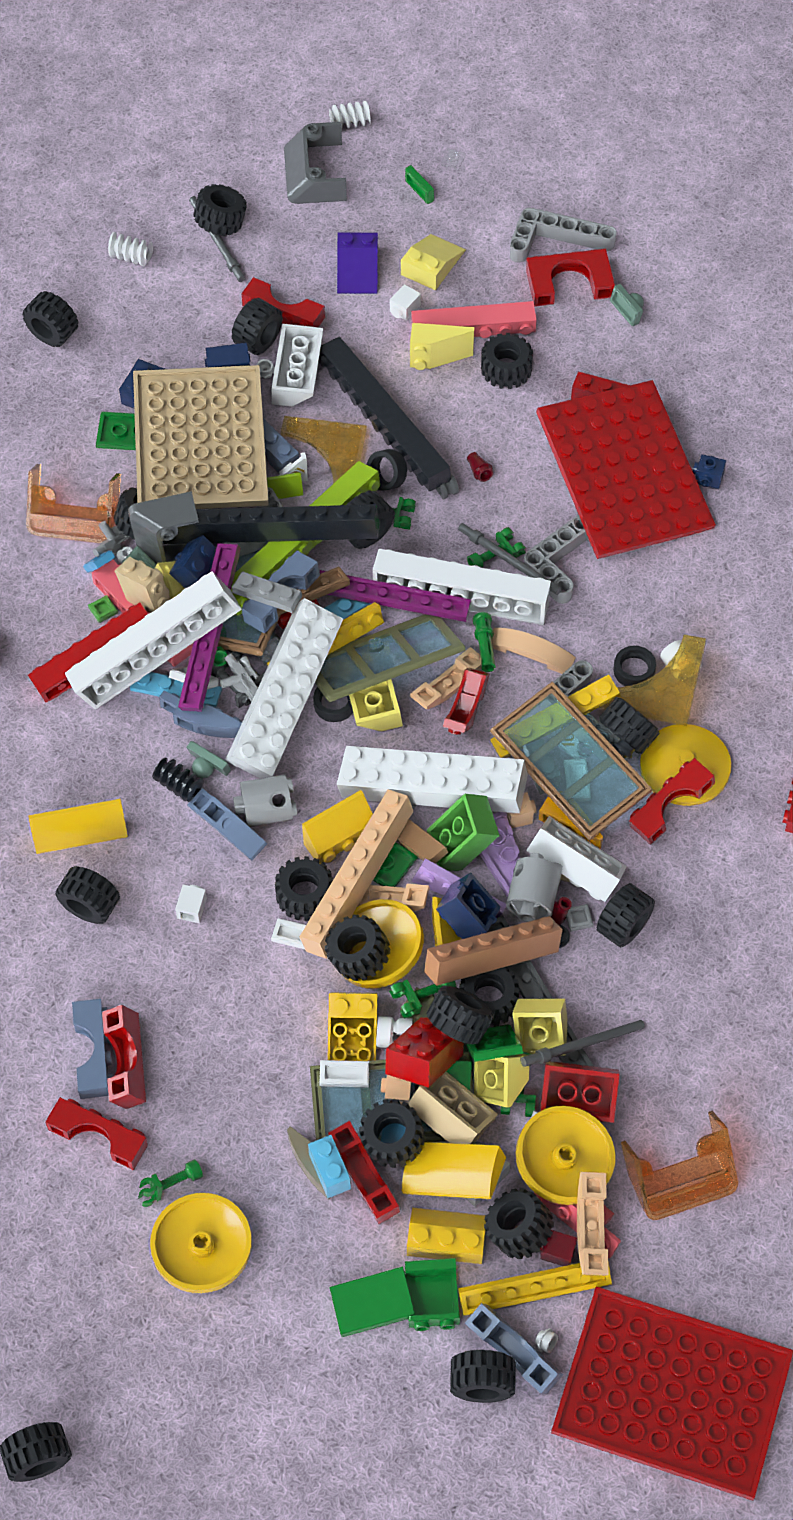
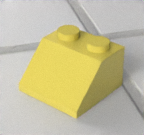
(376, 707)
(540, 1023)
(500, 1079)

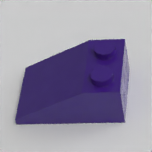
(357, 262)

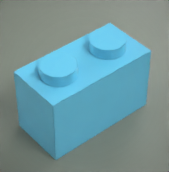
(329, 1166)

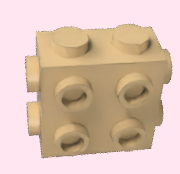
(142, 584)

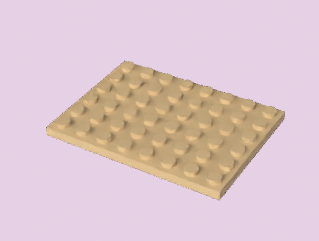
(201, 435)

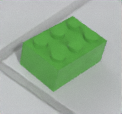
(465, 831)

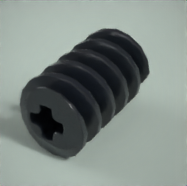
(177, 780)

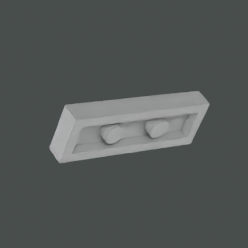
(267, 592)

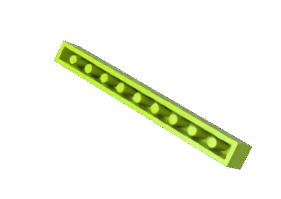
(273, 555)

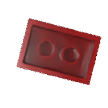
(422, 1054)
(581, 1087)

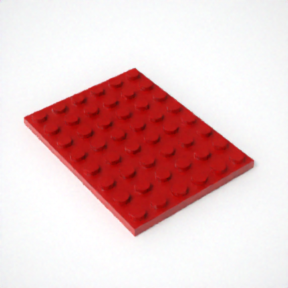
(625, 469)
(673, 1393)

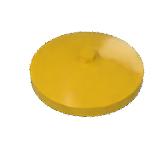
(682, 744)
(404, 936)
(559, 1147)
(201, 1243)

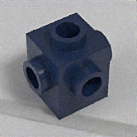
(709, 471)

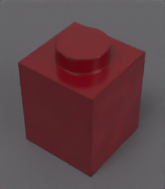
(559, 1249)

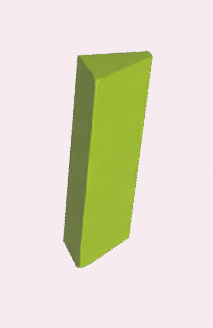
(286, 485)

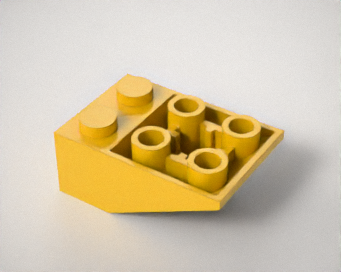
(352, 1026)

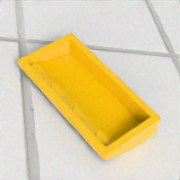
(78, 826)
(454, 1170)

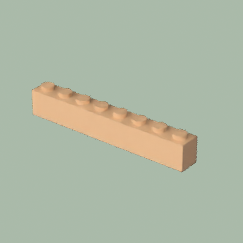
(357, 870)

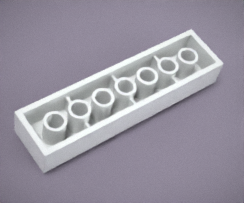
(490, 590)
(153, 640)
(284, 689)
(432, 777)

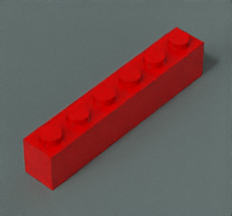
(51, 677)

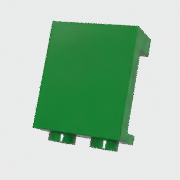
(433, 1293)

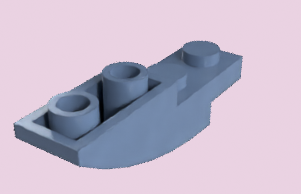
(209, 722)
(227, 824)

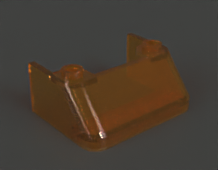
(68, 521)
(686, 1183)

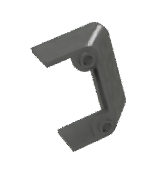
(307, 183)
(158, 521)

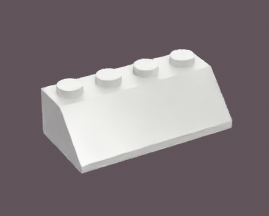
(296, 364)
(580, 859)

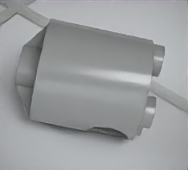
(257, 800)
(533, 887)

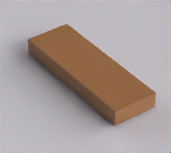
(421, 843)

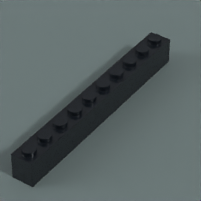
(384, 414)
(282, 524)

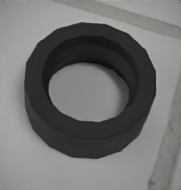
(399, 467)
(633, 652)
(329, 714)

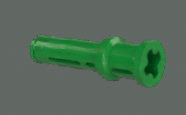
(484, 635)

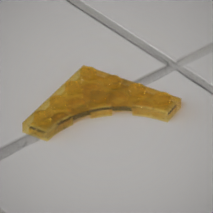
(335, 441)
(671, 691)

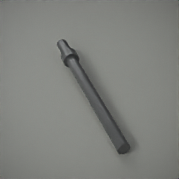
(232, 263)
(478, 538)
(545, 1055)

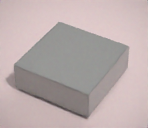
(579, 918)

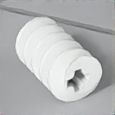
(350, 114)
(129, 251)

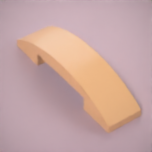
(533, 648)
(448, 682)
(412, 896)
(591, 1224)

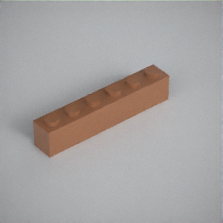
(492, 950)

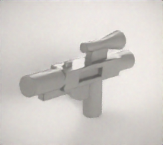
(113, 540)
(241, 678)

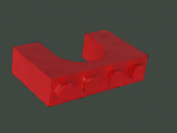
(592, 264)

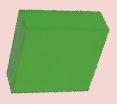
(102, 609)

